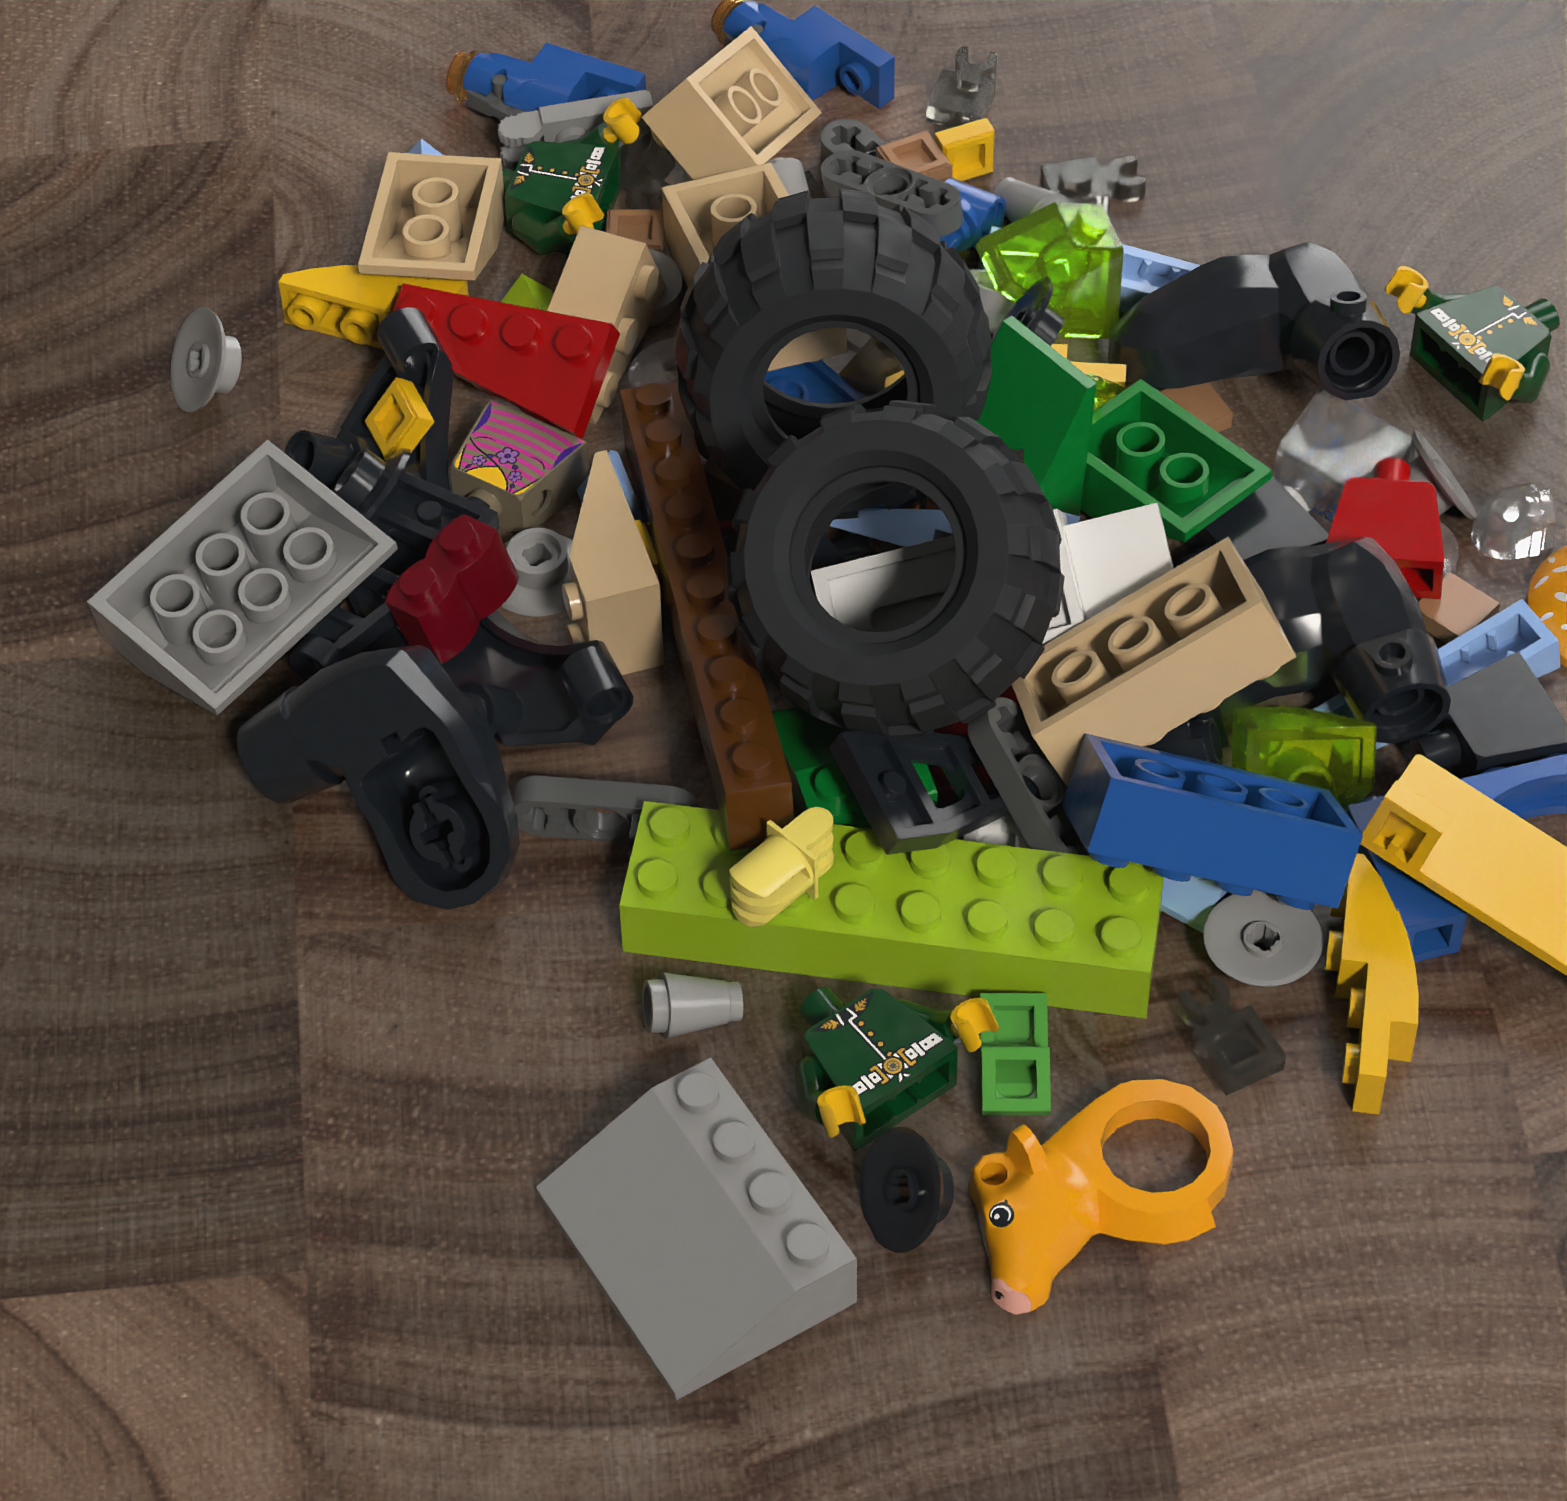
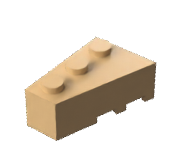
(610, 283)

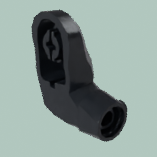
(1257, 318)
(1355, 624)
(412, 760)

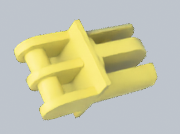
(782, 867)

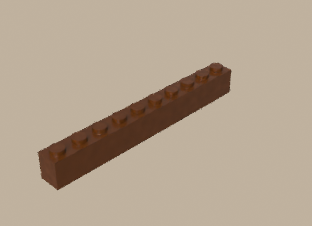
(719, 673)

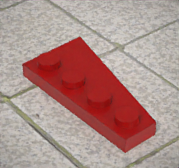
(525, 355)

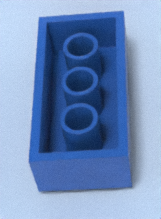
(1210, 823)

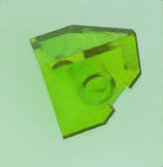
(1075, 250)
(1307, 749)

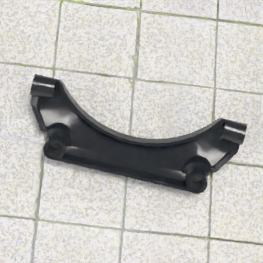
(520, 686)

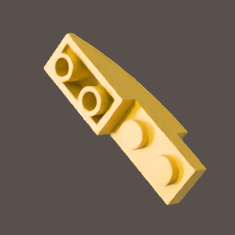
(347, 302)
(1378, 979)

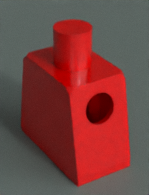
(1400, 518)

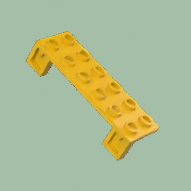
(1476, 857)

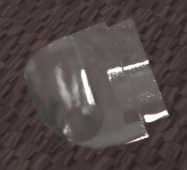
(1516, 522)

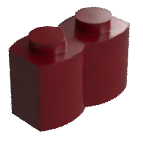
(453, 587)

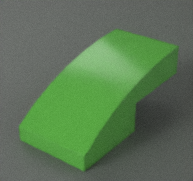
(1016, 1056)

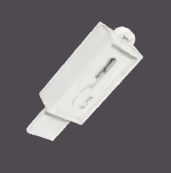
(1098, 557)

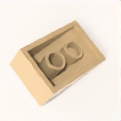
(732, 111)
(435, 217)
(612, 578)

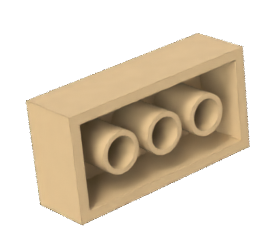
(706, 209)
(1154, 658)

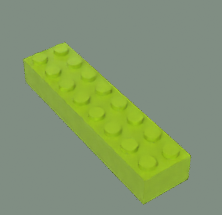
(920, 920)

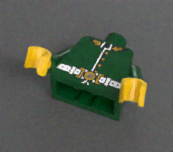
(568, 182)
(1478, 342)
(880, 1059)

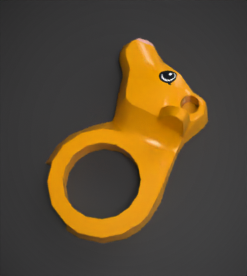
(1050, 1198)

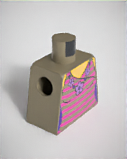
(518, 467)

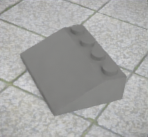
(238, 579)
(699, 1231)

